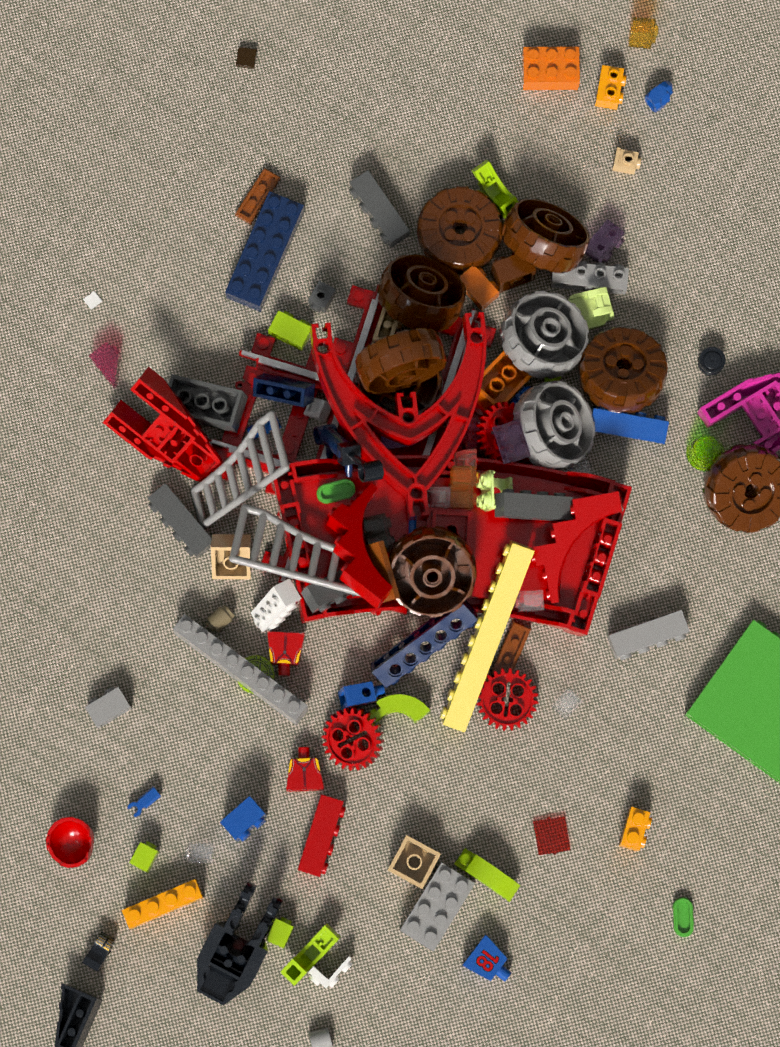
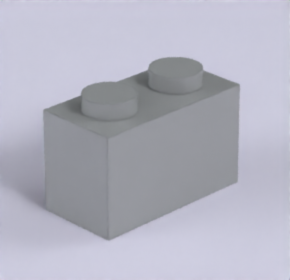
(107, 707)

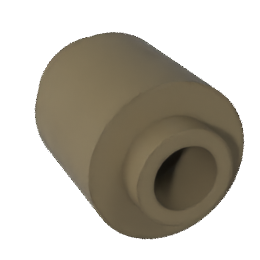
(219, 619)

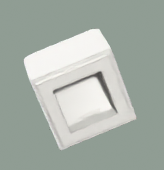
(318, 410)

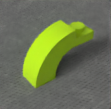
(492, 186)
(400, 704)
(487, 874)
(310, 954)

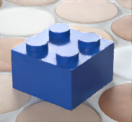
(244, 819)

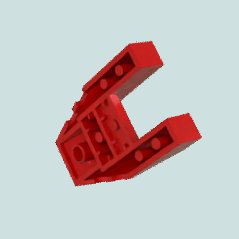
(173, 435)

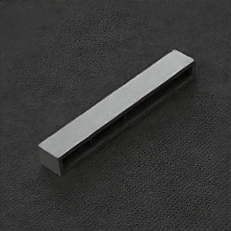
(240, 669)

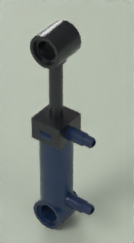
(347, 453)

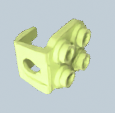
(594, 306)
(486, 484)

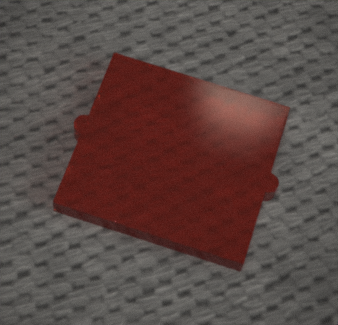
(551, 835)

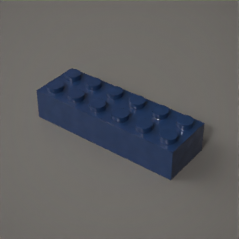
(264, 251)

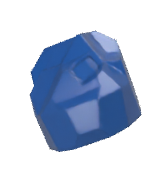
(659, 96)

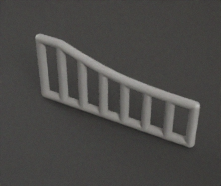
(227, 466)
(299, 537)

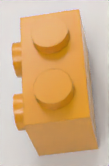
(609, 87)
(634, 829)

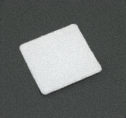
(92, 300)

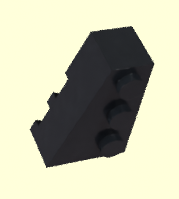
(75, 1016)

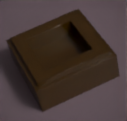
(246, 58)

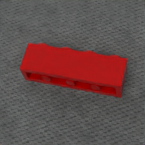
(321, 835)

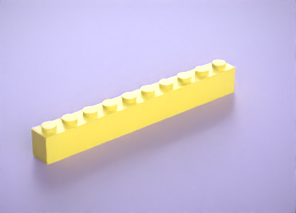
(487, 635)

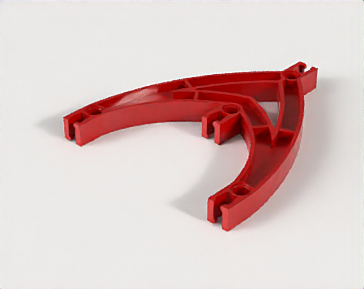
(362, 416)

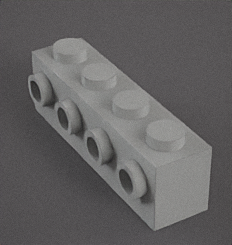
(593, 276)
(648, 634)

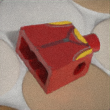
(285, 650)
(304, 773)

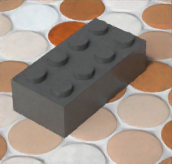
(210, 403)

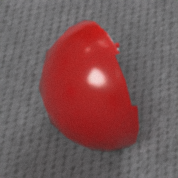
(70, 842)

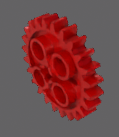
(502, 413)
(525, 700)
(344, 722)

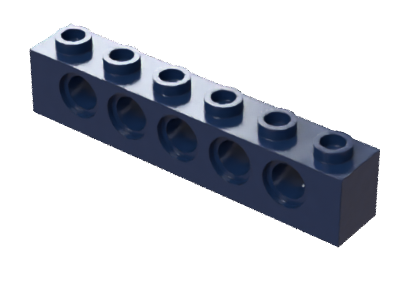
(412, 644)

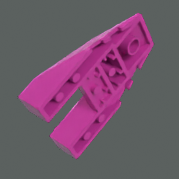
(759, 400)

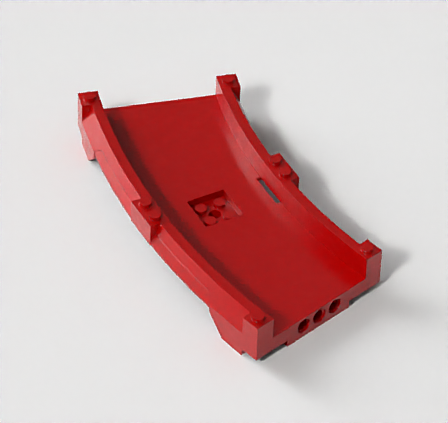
(484, 533)

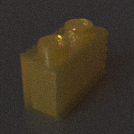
(643, 33)

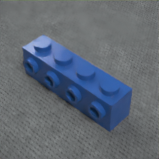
(631, 426)

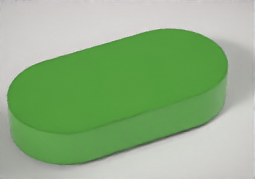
(335, 491)
(683, 917)

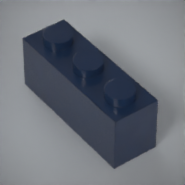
(283, 390)

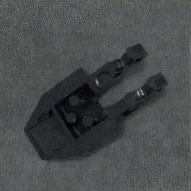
(228, 961)

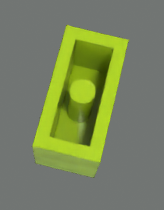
(290, 330)

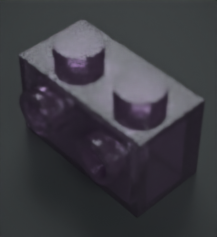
(604, 242)
(511, 441)

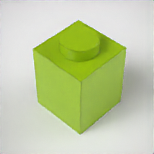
(144, 856)
(280, 932)

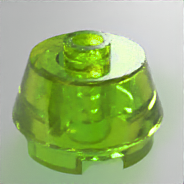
(702, 451)

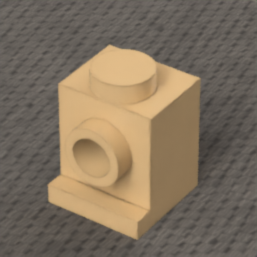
(622, 165)

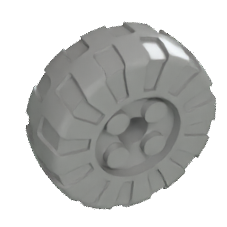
(544, 334)
(555, 424)

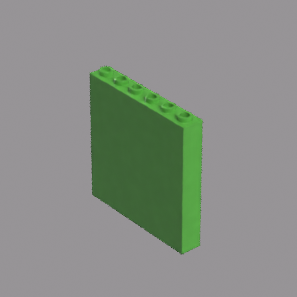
(744, 699)

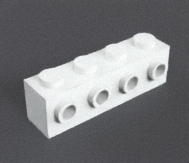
(276, 606)

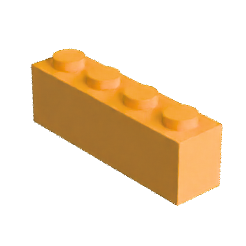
(162, 904)

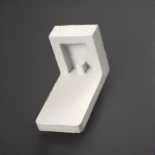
(318, 978)

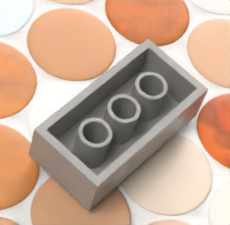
(437, 907)

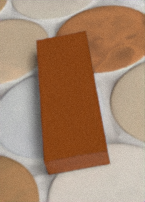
(257, 195)
(380, 560)
(512, 648)

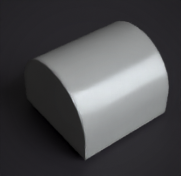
(320, 1038)

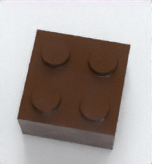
(512, 272)

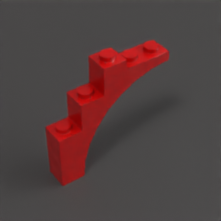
(566, 533)
(358, 570)

